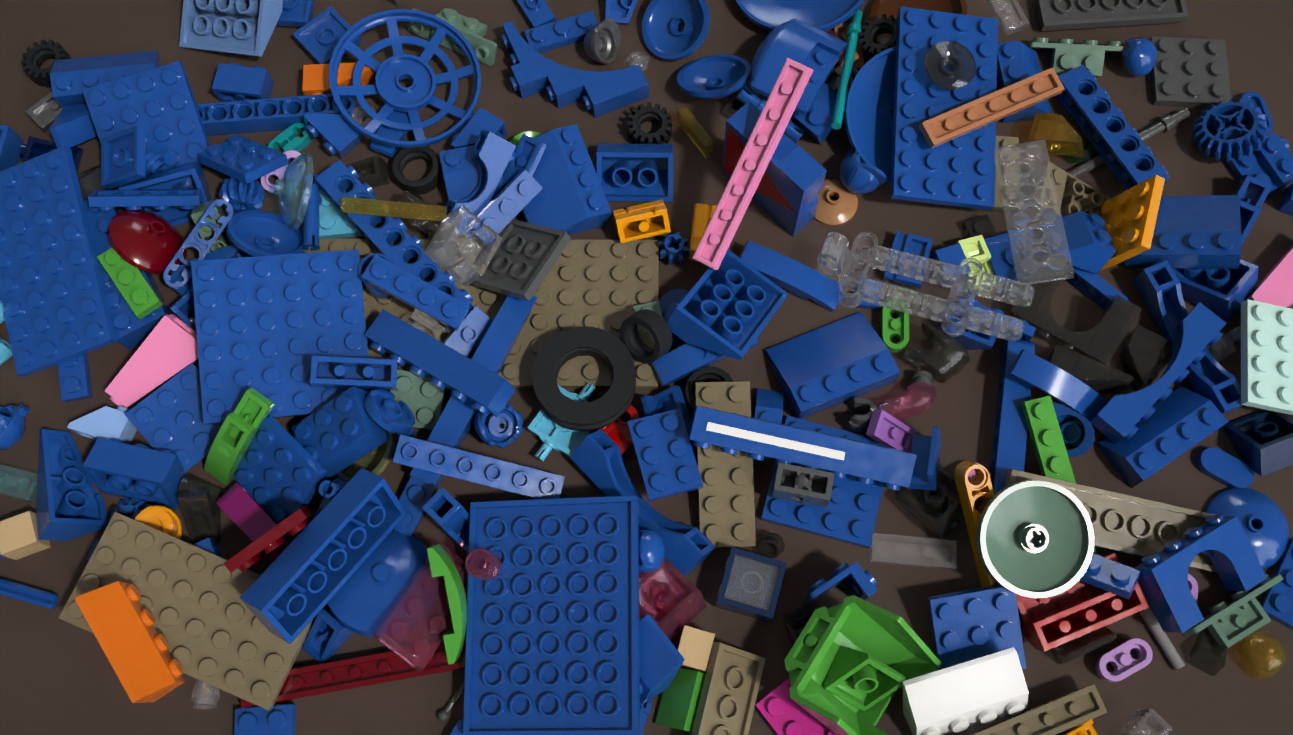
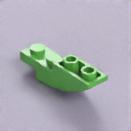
(236, 435)

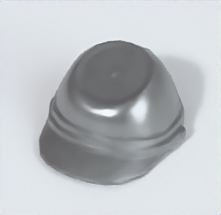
(603, 41)

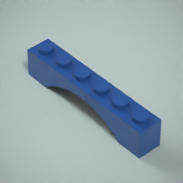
(1165, 302)
(1191, 336)
(603, 464)

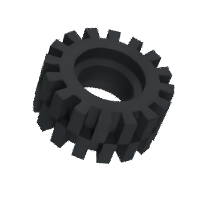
(875, 28)
(37, 56)
(647, 114)

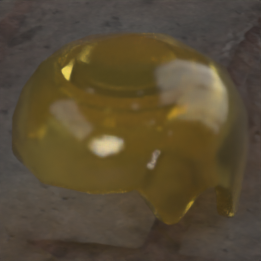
(1260, 655)

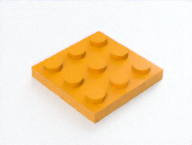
(1132, 219)

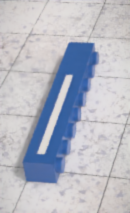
(801, 446)

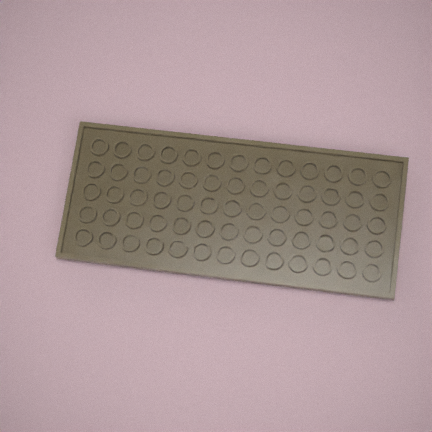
(587, 286)

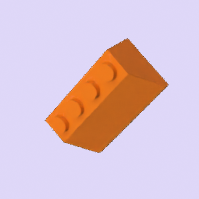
(131, 641)

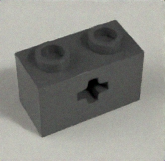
(802, 485)

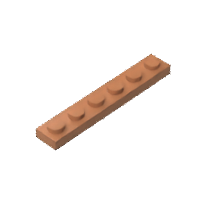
(991, 108)

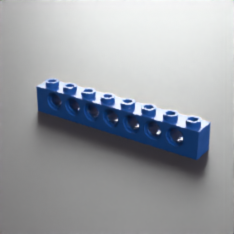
(336, 181)

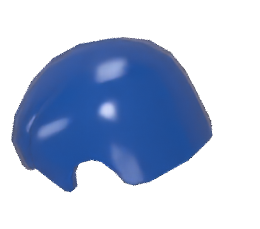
(1140, 56)
(650, 551)

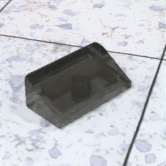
(1082, 645)

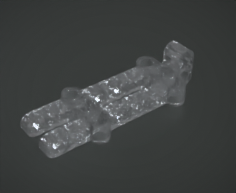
(839, 264)

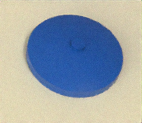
(378, 583)

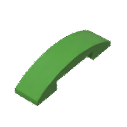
(442, 565)

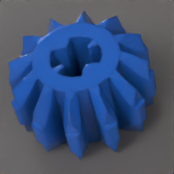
(242, 195)

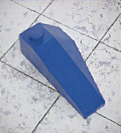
(65, 491)

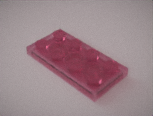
(420, 615)

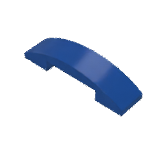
(1057, 383)

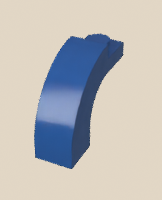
(450, 517)

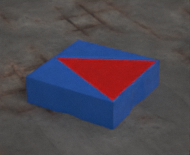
(790, 180)

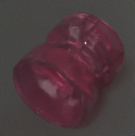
(488, 568)

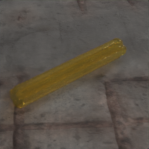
(393, 209)

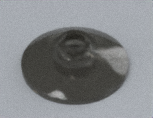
(956, 58)

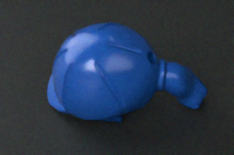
(859, 177)

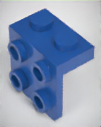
(859, 583)

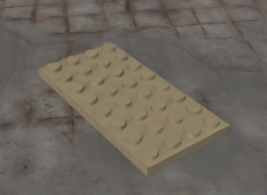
(193, 608)

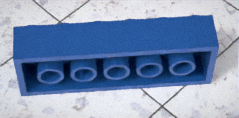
(128, 327)
(324, 555)

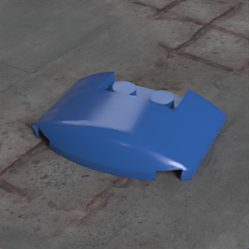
(802, 44)

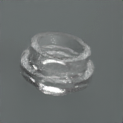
(638, 58)

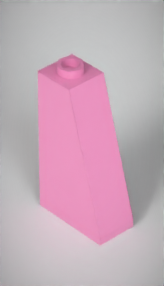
(1277, 285)
(157, 360)

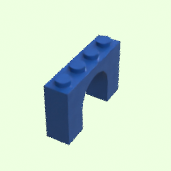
(1166, 573)

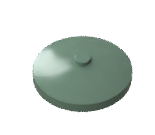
(1035, 538)

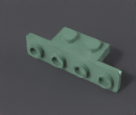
(468, 27)
(1070, 56)
(1238, 617)

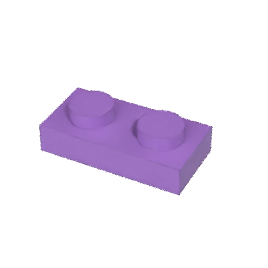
(890, 431)

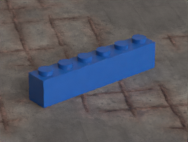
(440, 363)

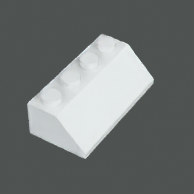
(965, 694)

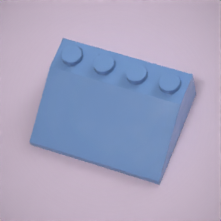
(229, 25)

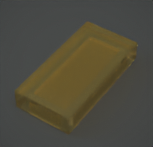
(695, 132)

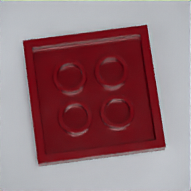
(270, 540)

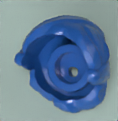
(489, 431)

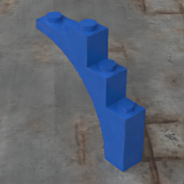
(599, 90)

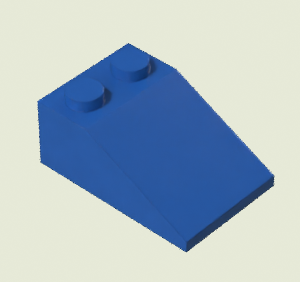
(460, 172)
(1218, 288)

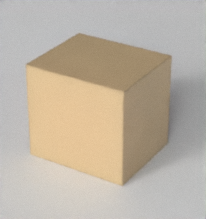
(20, 536)
(695, 648)

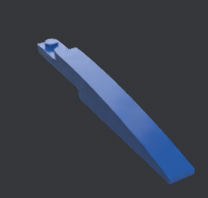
(458, 416)

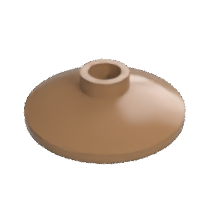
(839, 211)

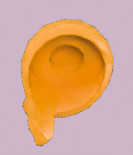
(161, 519)

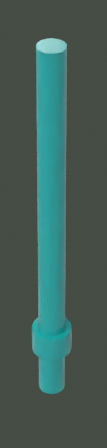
(852, 34)

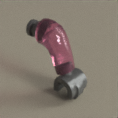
(914, 402)

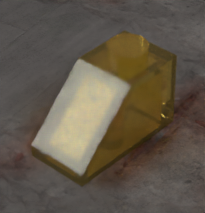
(1058, 133)

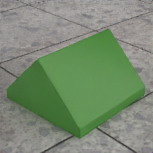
(861, 678)
(681, 701)

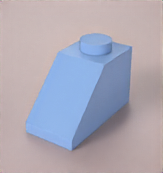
(105, 424)

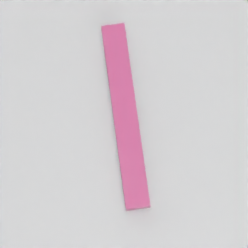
(752, 163)

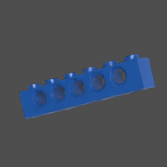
(1108, 129)
(477, 468)

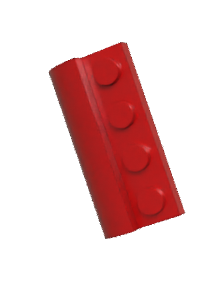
(1074, 612)

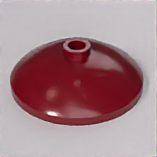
(145, 240)

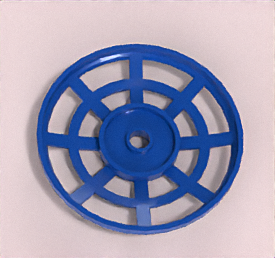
(404, 67)

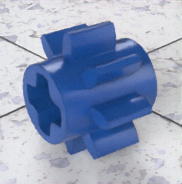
(674, 241)

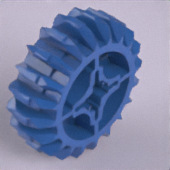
(1228, 124)

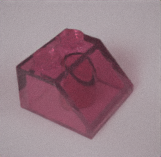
(669, 598)

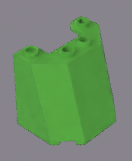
(862, 628)

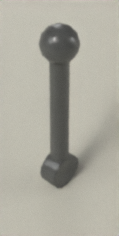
(443, 715)

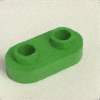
(894, 328)

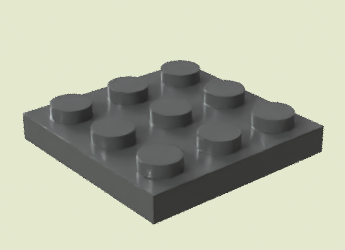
(1190, 72)
(523, 259)

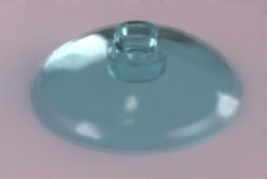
(295, 190)

